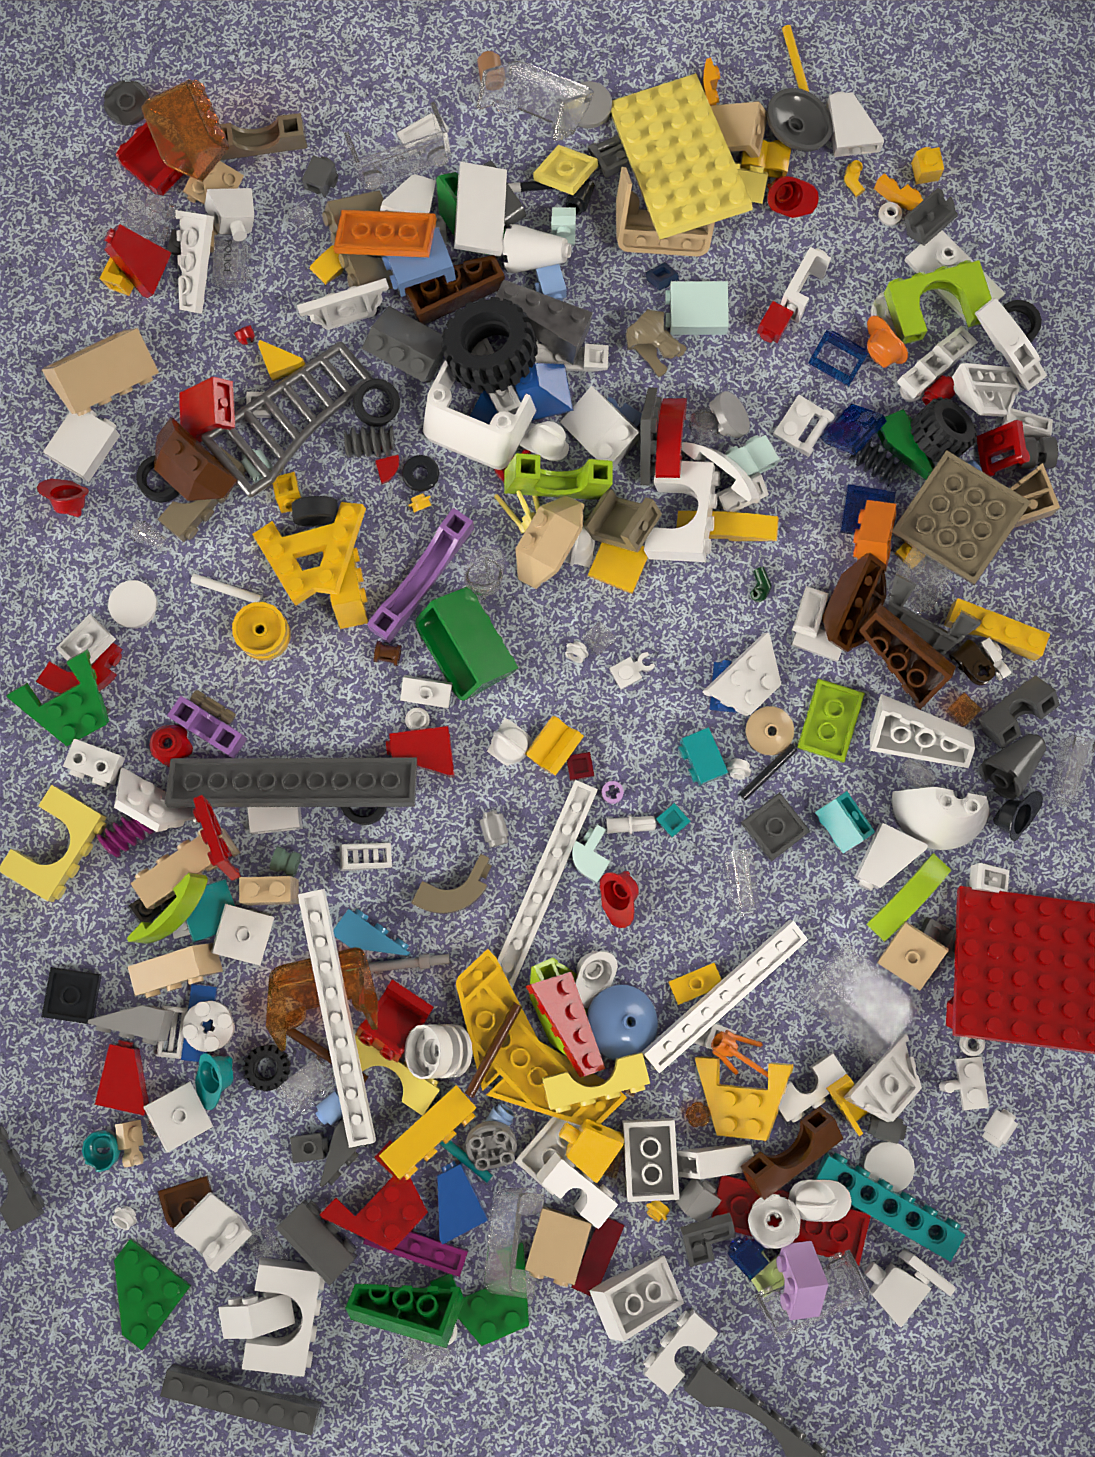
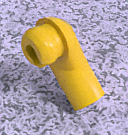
(852, 176)

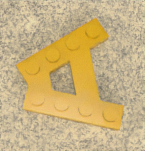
(334, 539)

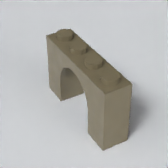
(360, 268)

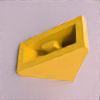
(278, 361)

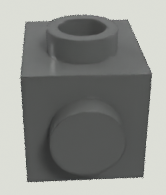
(320, 175)
(309, 1147)

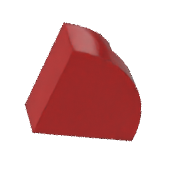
(387, 467)

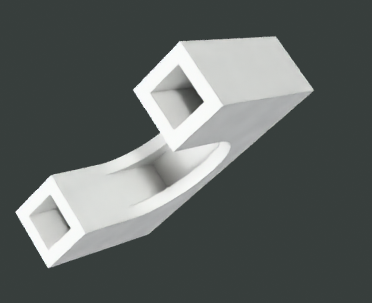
(692, 540)
(288, 1353)

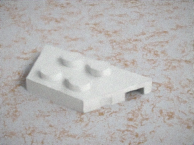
(345, 306)
(748, 678)
(147, 803)
(888, 1083)

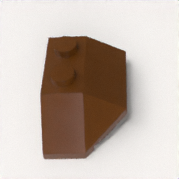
(190, 465)
(853, 600)

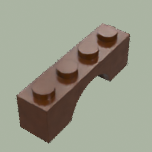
(770, 1172)

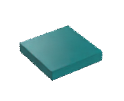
(207, 914)

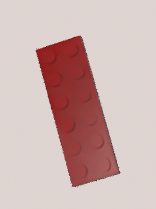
(826, 1237)

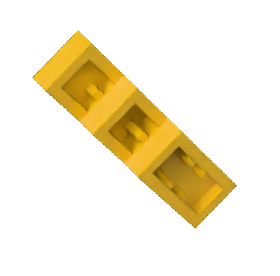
(737, 525)

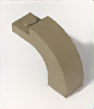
(457, 899)

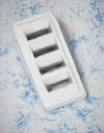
(344, 848)

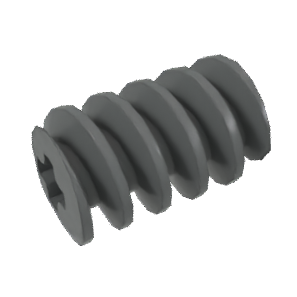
(369, 442)

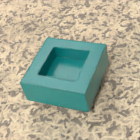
(673, 820)

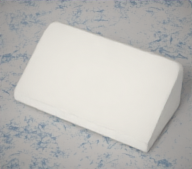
(1033, 425)

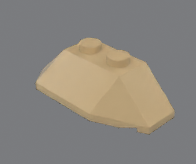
(548, 540)

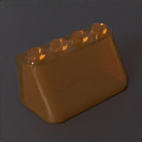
(186, 129)

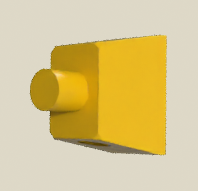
(592, 1147)

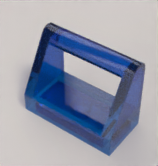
(844, 344)

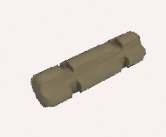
(212, 707)

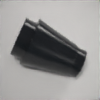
(581, 198)

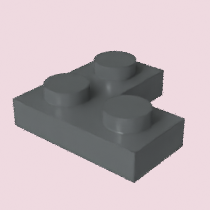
(700, 1236)

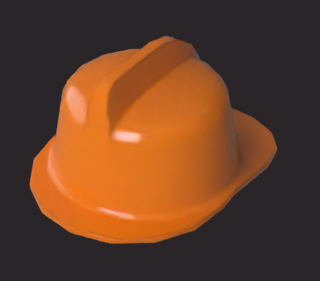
(883, 344)

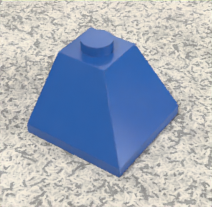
(548, 390)

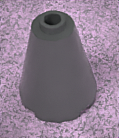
(1014, 765)

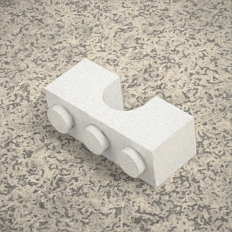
(826, 1072)
(594, 1202)
(693, 1332)

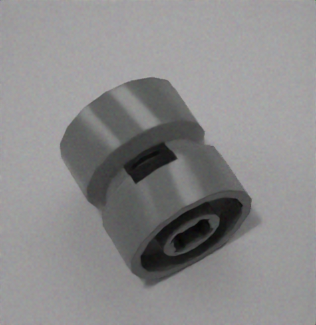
(1041, 451)

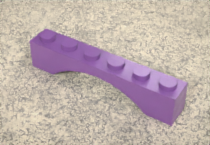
(405, 599)

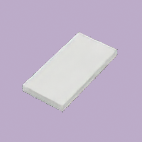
(480, 209)
(924, 260)

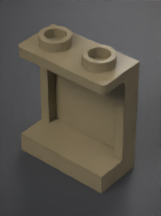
(622, 521)

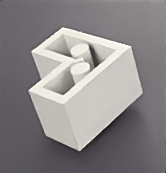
(255, 1316)

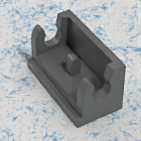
(930, 217)

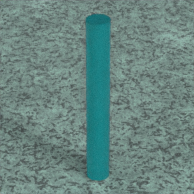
(462, 1156)

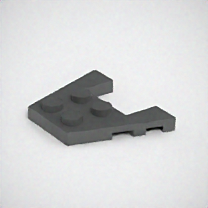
(934, 635)

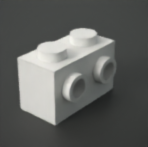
(93, 762)

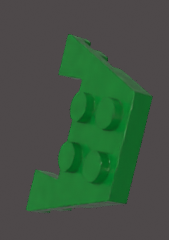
(74, 711)
(490, 1314)

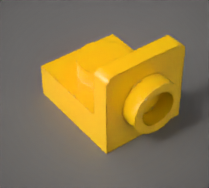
(286, 491)

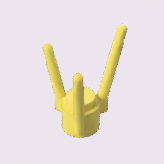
(529, 515)

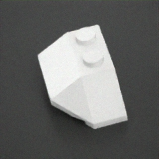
(986, 388)

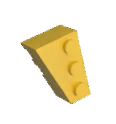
(350, 602)

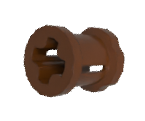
(387, 653)

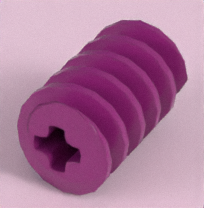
(123, 835)

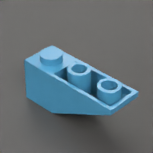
(359, 933)

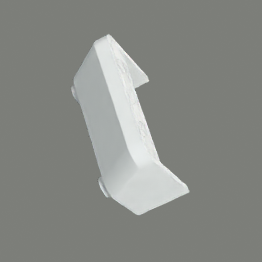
(483, 442)

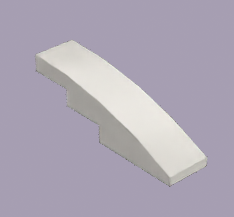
(937, 362)

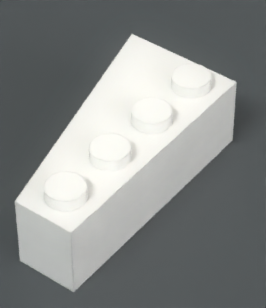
(919, 735)

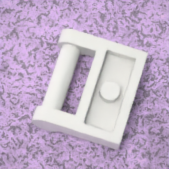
(797, 420)

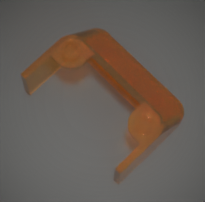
(294, 991)

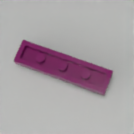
(429, 1253)

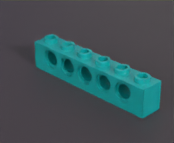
(943, 1244)

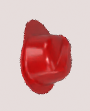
(795, 196)
(64, 495)
(618, 897)

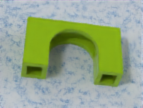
(963, 281)
(584, 483)

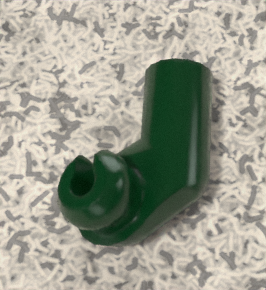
(763, 585)

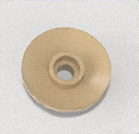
(757, 730)

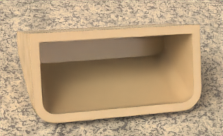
(101, 371)

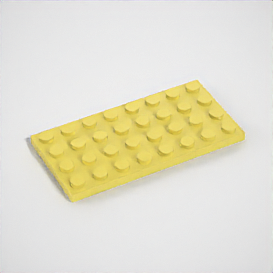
(679, 156)

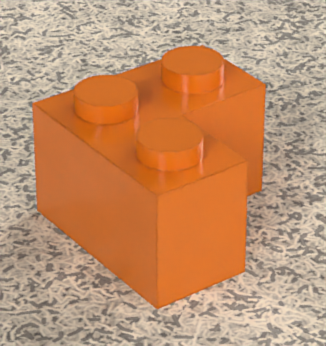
(875, 530)

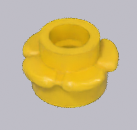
(657, 1210)

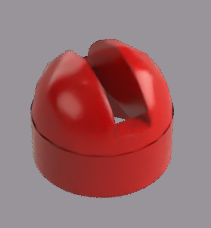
(244, 333)

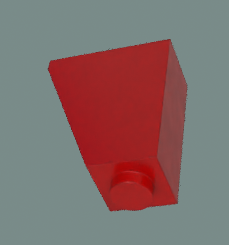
(137, 258)
(428, 745)
(123, 1080)

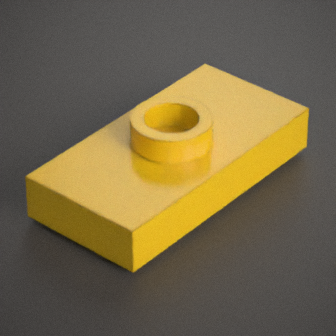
(695, 983)

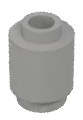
(494, 829)

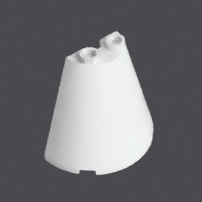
(939, 817)

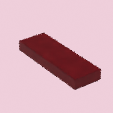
(598, 1255)

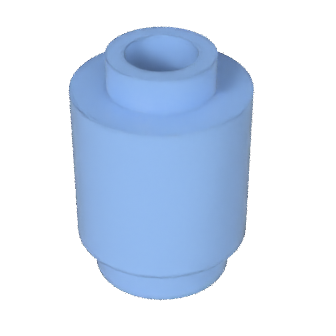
(329, 1109)

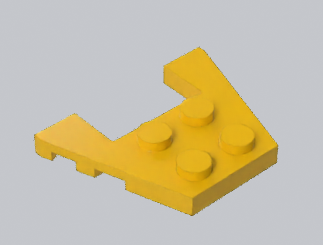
(741, 1109)

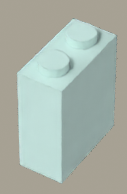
(697, 308)

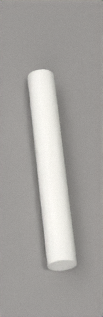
(225, 588)

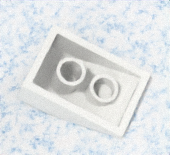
(601, 427)
(636, 1298)

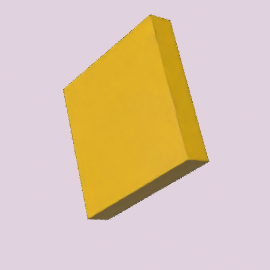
(618, 566)

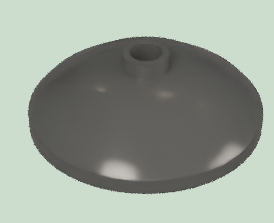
(799, 119)

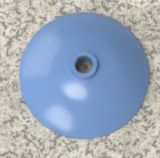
(609, 1018)

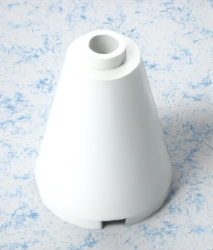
(533, 249)

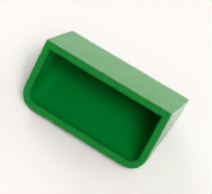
(464, 643)

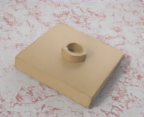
(912, 955)

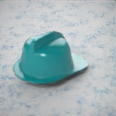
(212, 1078)

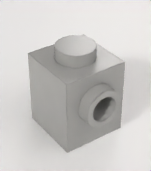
(698, 1199)

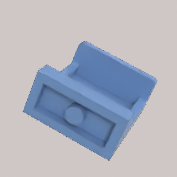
(415, 270)

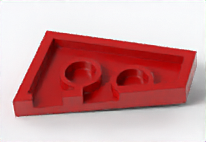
(210, 834)

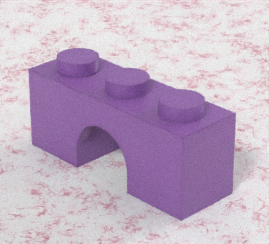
(207, 727)

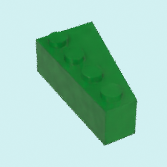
(412, 1312)

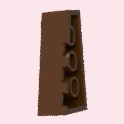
(438, 298)
(907, 655)

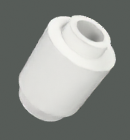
(1000, 1127)

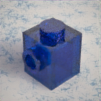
(747, 1256)

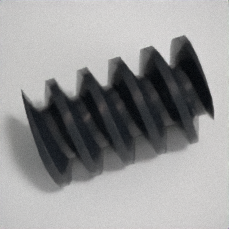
(878, 462)

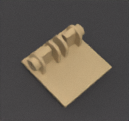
(219, 178)

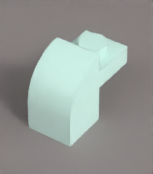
(564, 223)
(586, 860)

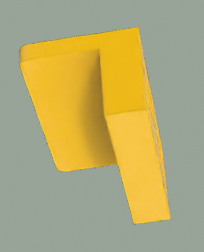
(554, 745)
(850, 1111)

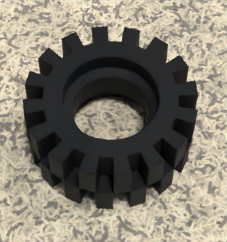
(253, 1060)

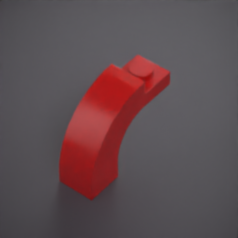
(59, 680)

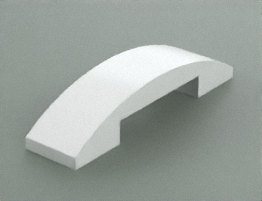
(589, 359)
(743, 483)

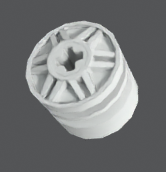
(438, 1051)

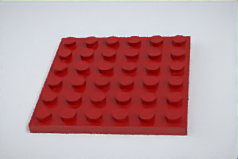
(1024, 970)

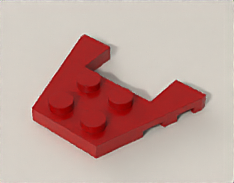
(386, 1216)

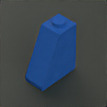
(457, 1202)

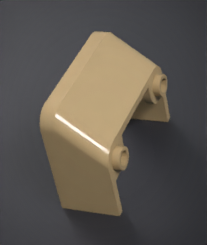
(637, 232)

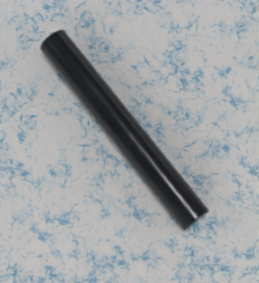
(768, 772)

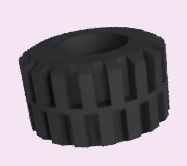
(943, 427)

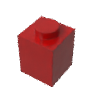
(774, 322)

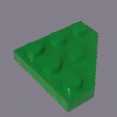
(145, 1292)

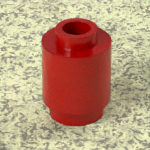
(942, 387)

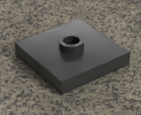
(775, 827)

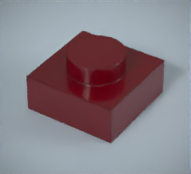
(580, 766)

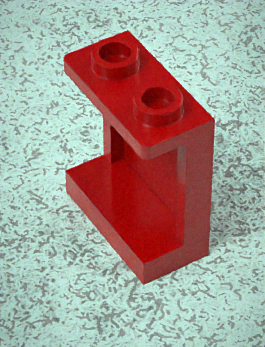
(144, 162)
(207, 407)
(397, 1015)

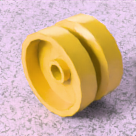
(270, 642)

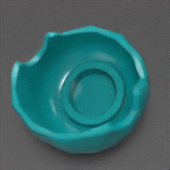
(93, 1157)

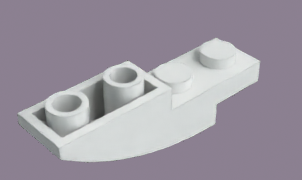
(1012, 343)

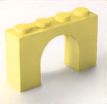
(50, 879)

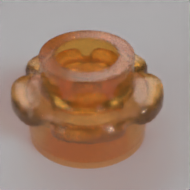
(698, 1121)

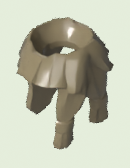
(650, 334)

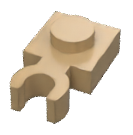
(129, 1139)

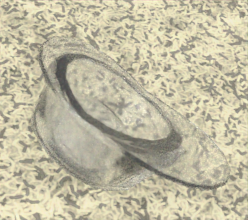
(485, 571)

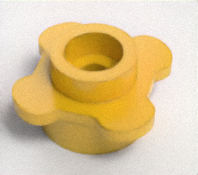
(420, 502)

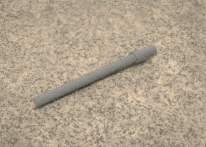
(424, 961)

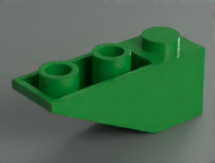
(898, 440)

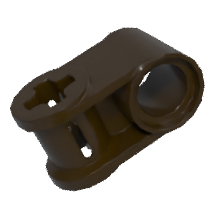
(972, 661)

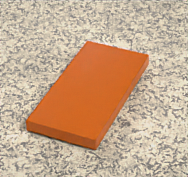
(385, 233)

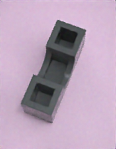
(1032, 697)

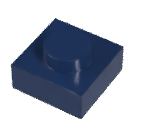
(661, 276)

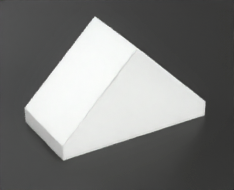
(988, 878)

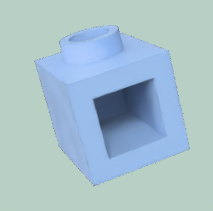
(550, 282)

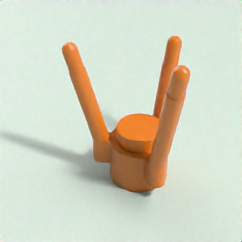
(725, 1045)

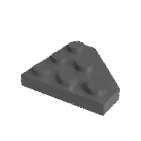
(649, 432)

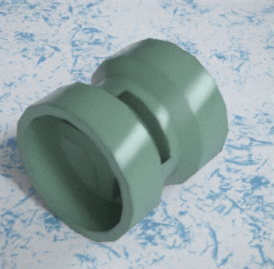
(285, 861)

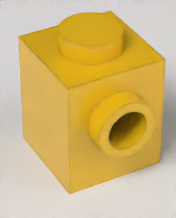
(927, 165)

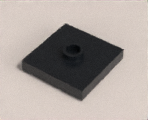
(71, 995)

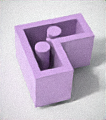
(803, 1281)

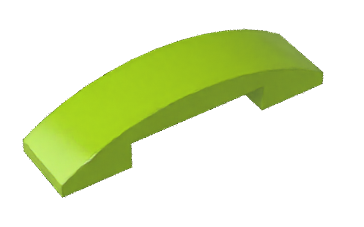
(188, 895)
(909, 897)

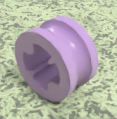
(618, 796)

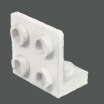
(214, 1230)

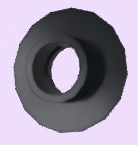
(420, 484)

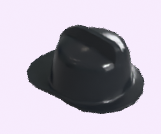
(1017, 815)

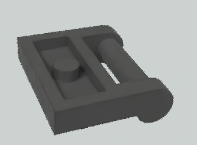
(610, 156)

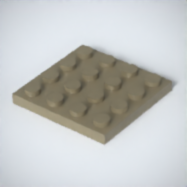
(961, 517)

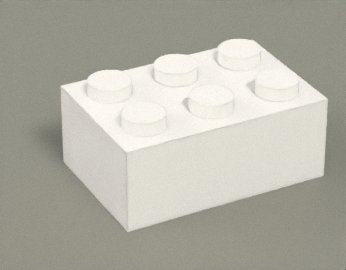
(650, 1160)

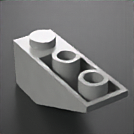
(142, 1021)

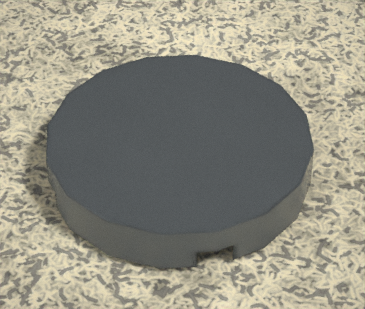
(129, 109)

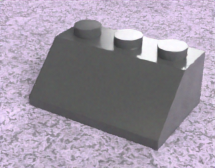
(405, 344)
(317, 1241)

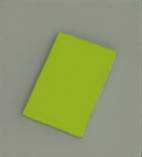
(830, 720)

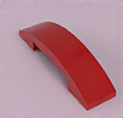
(670, 437)

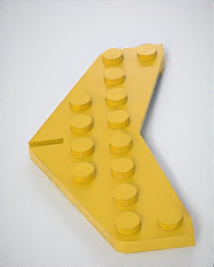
(522, 1057)

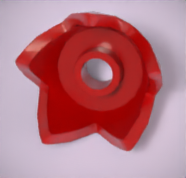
(180, 747)

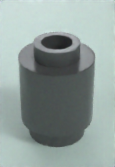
(887, 1131)

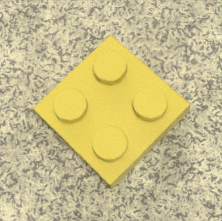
(565, 169)

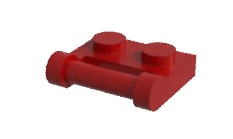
(1000, 441)

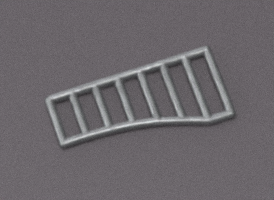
(298, 438)

